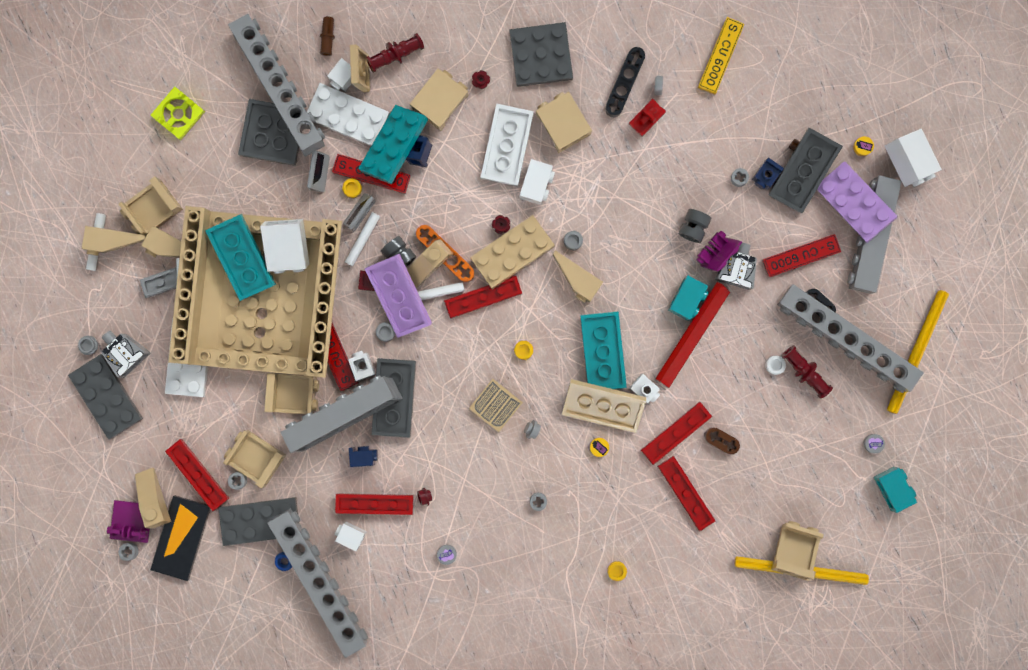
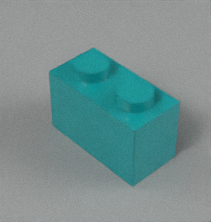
(688, 298)
(896, 489)

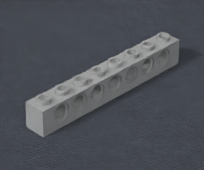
(246, 27)
(909, 373)
(347, 643)

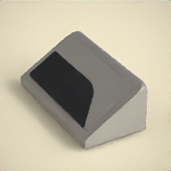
(318, 171)
(359, 212)

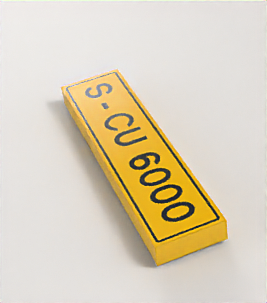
(721, 55)

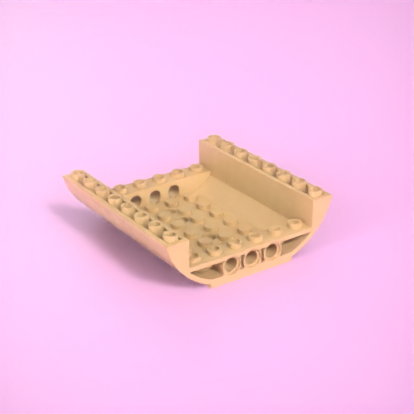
(220, 330)

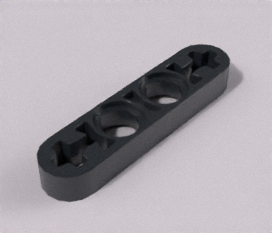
(626, 82)

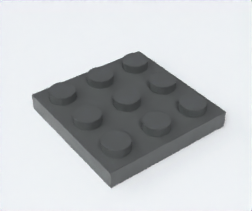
(541, 54)
(267, 135)

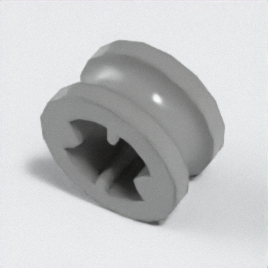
(737, 182)
(243, 480)
(543, 504)
(133, 547)

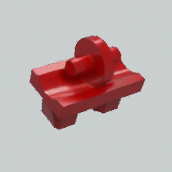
(647, 117)

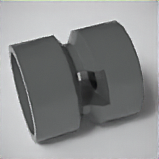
(698, 220)
(397, 246)

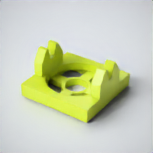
(179, 132)

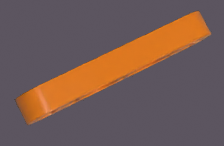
(466, 266)

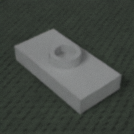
(159, 283)

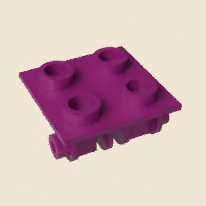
(717, 258)
(127, 523)

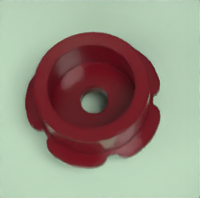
(480, 84)
(501, 219)
(424, 496)

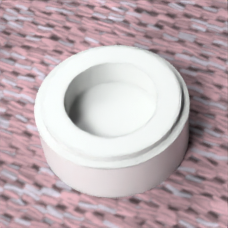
(775, 365)

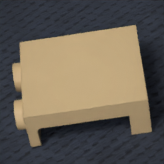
(439, 98)
(563, 121)
(150, 207)
(291, 393)
(254, 458)
(797, 551)

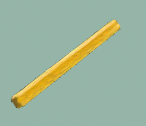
(921, 344)
(821, 573)

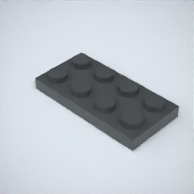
(805, 170)
(105, 396)
(396, 418)
(249, 521)

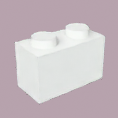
(536, 182)

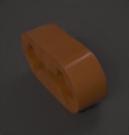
(719, 444)

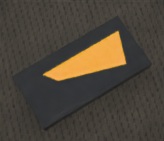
(181, 538)

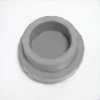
(88, 345)
(532, 429)

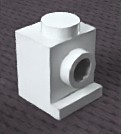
(354, 362)
(638, 386)

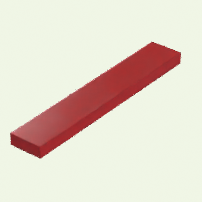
(693, 335)

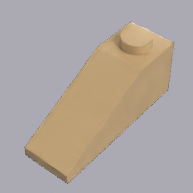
(104, 240)
(161, 243)
(429, 262)
(579, 279)
(151, 500)

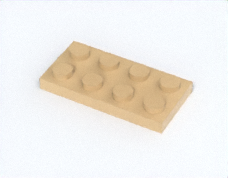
(512, 252)
(603, 406)

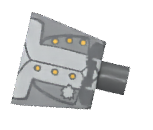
(739, 269)
(123, 353)

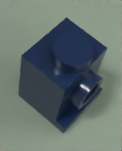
(420, 152)
(772, 168)
(362, 456)

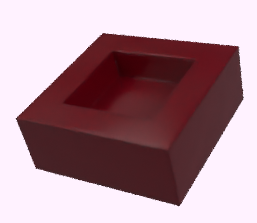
(364, 282)

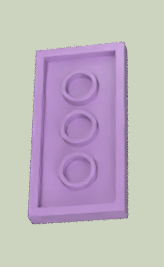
(856, 202)
(398, 295)

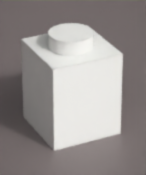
(340, 75)
(350, 535)

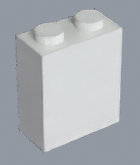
(913, 158)
(285, 245)

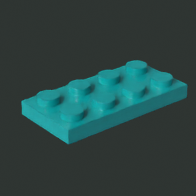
(393, 144)
(240, 257)
(603, 350)

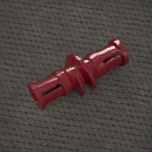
(395, 52)
(807, 371)

